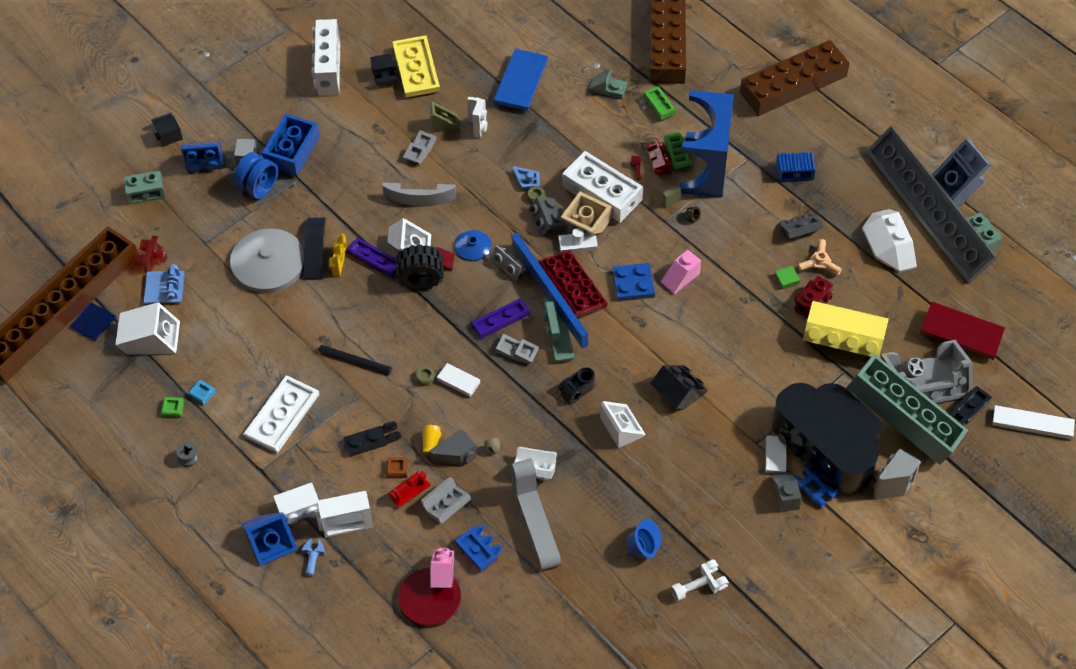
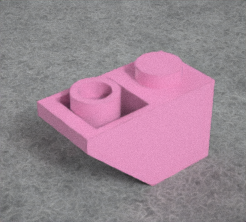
(442, 568)

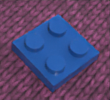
(633, 282)

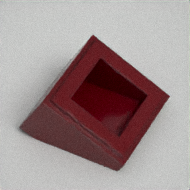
(448, 259)

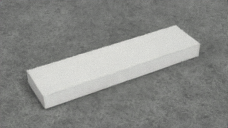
(1033, 422)

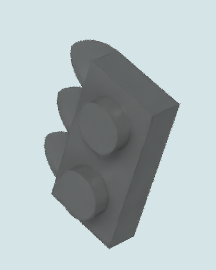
(801, 226)

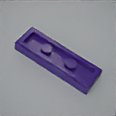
(373, 257)
(500, 318)

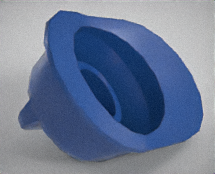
(644, 540)

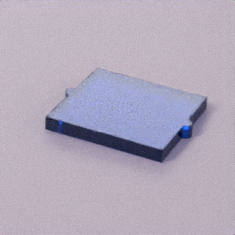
(93, 321)

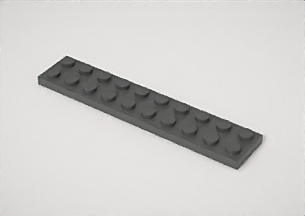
(931, 204)

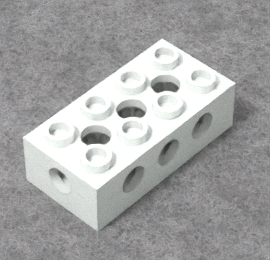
(326, 57)
(604, 184)

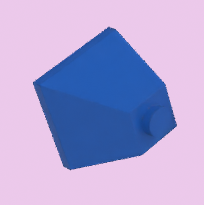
(269, 537)

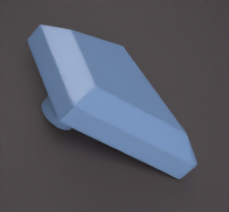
(526, 177)

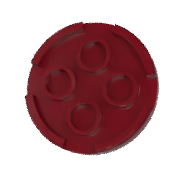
(426, 604)

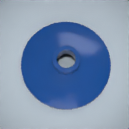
(473, 251)

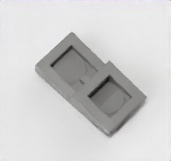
(420, 147)
(516, 350)

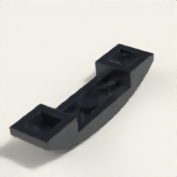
(314, 248)

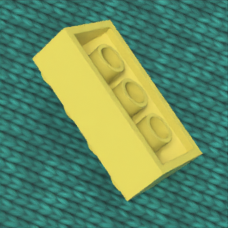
(845, 329)

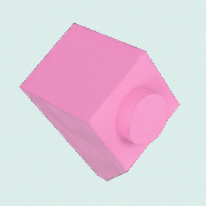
(681, 272)

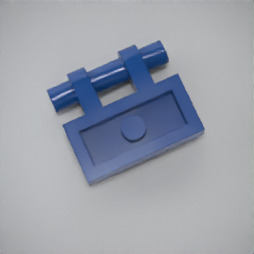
(824, 489)

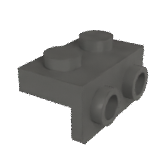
(546, 215)

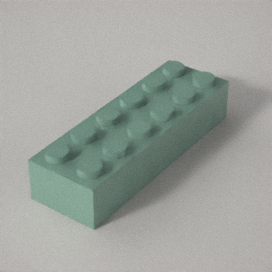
(907, 409)

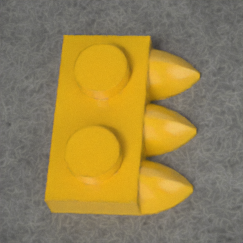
(339, 250)

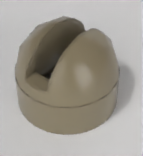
(492, 445)

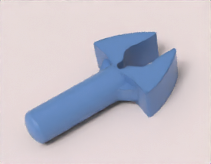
(307, 549)

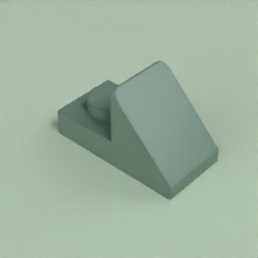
(608, 86)

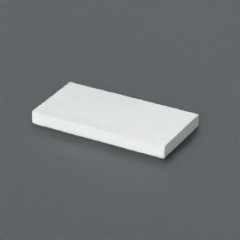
(281, 414)

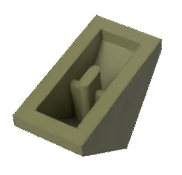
(442, 118)

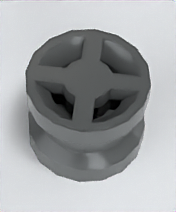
(917, 367)
(187, 459)

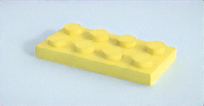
(416, 66)

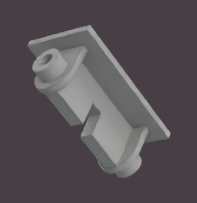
(506, 262)

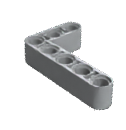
(533, 514)

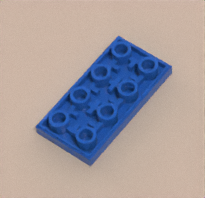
(521, 79)

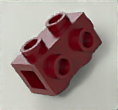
(816, 290)

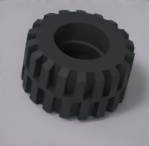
(419, 267)

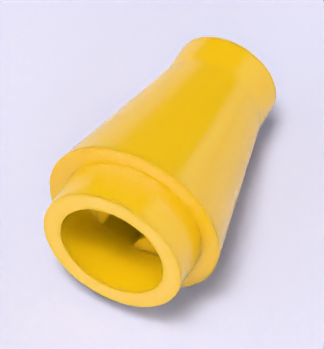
(431, 436)

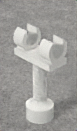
(706, 569)

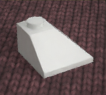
(406, 234)

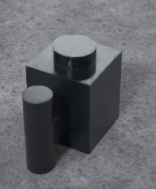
(383, 69)
(166, 129)

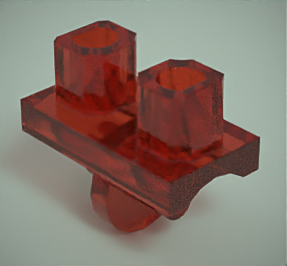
(153, 255)

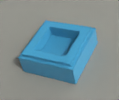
(201, 392)

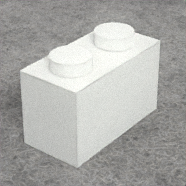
(297, 503)

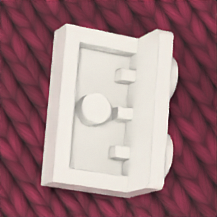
(477, 115)
(543, 461)

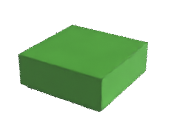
(787, 277)
(172, 407)

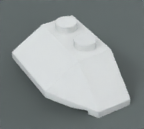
(890, 240)

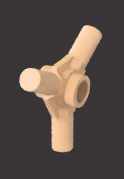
(820, 260)

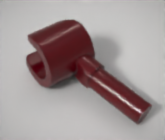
(636, 162)

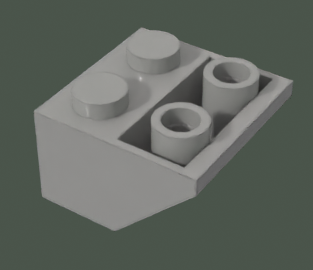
(897, 476)

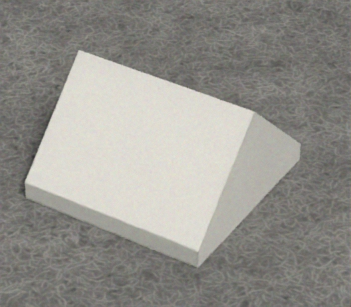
(620, 423)

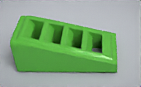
(676, 140)

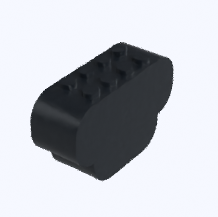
(829, 433)

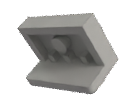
(444, 500)

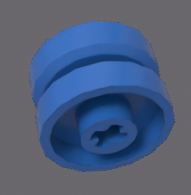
(255, 175)

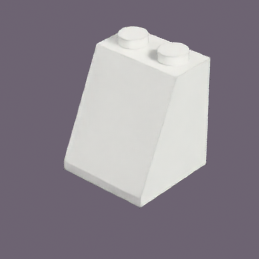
(148, 331)

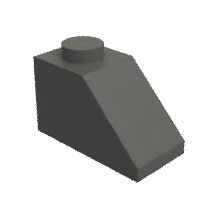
(454, 450)
(786, 492)

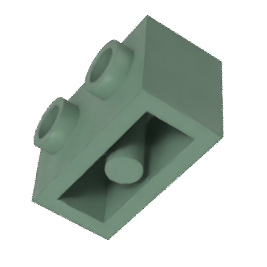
(144, 187)
(986, 230)

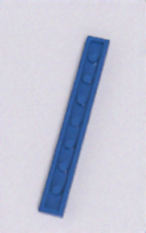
(550, 290)

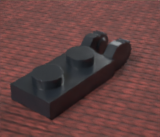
(971, 405)
(371, 439)

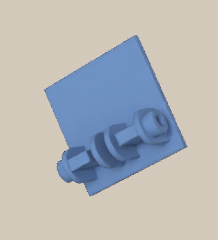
(164, 286)

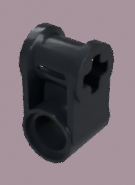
(575, 386)

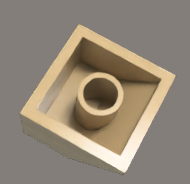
(588, 213)

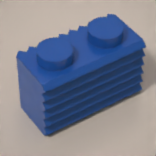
(795, 166)

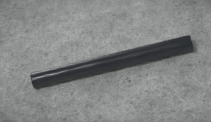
(355, 359)

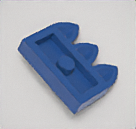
(477, 548)

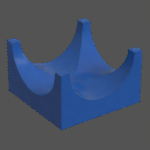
(710, 143)

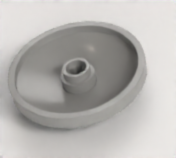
(267, 260)

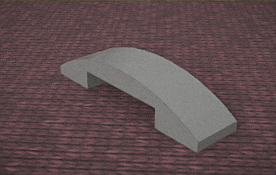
(419, 197)

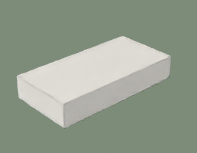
(458, 380)
(775, 456)

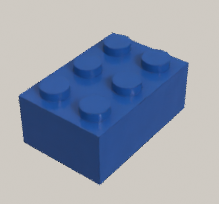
(291, 144)

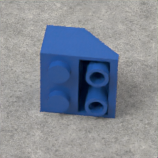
(202, 156)

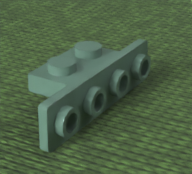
(557, 332)

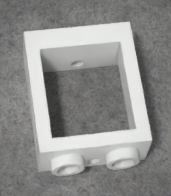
(344, 514)

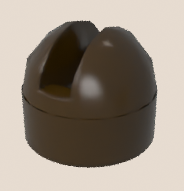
(692, 214)

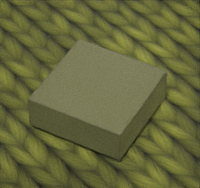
(671, 196)

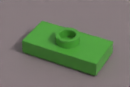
(659, 103)

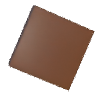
(397, 467)

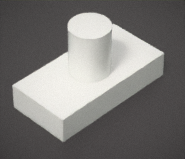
(578, 242)

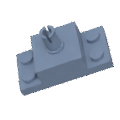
(962, 172)

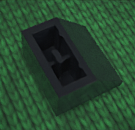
(678, 385)

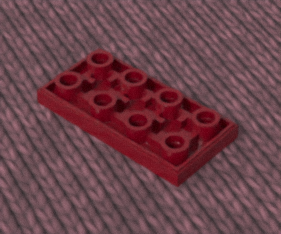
(573, 283)
(969, 331)

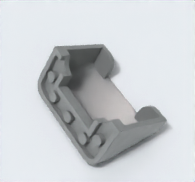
(944, 377)

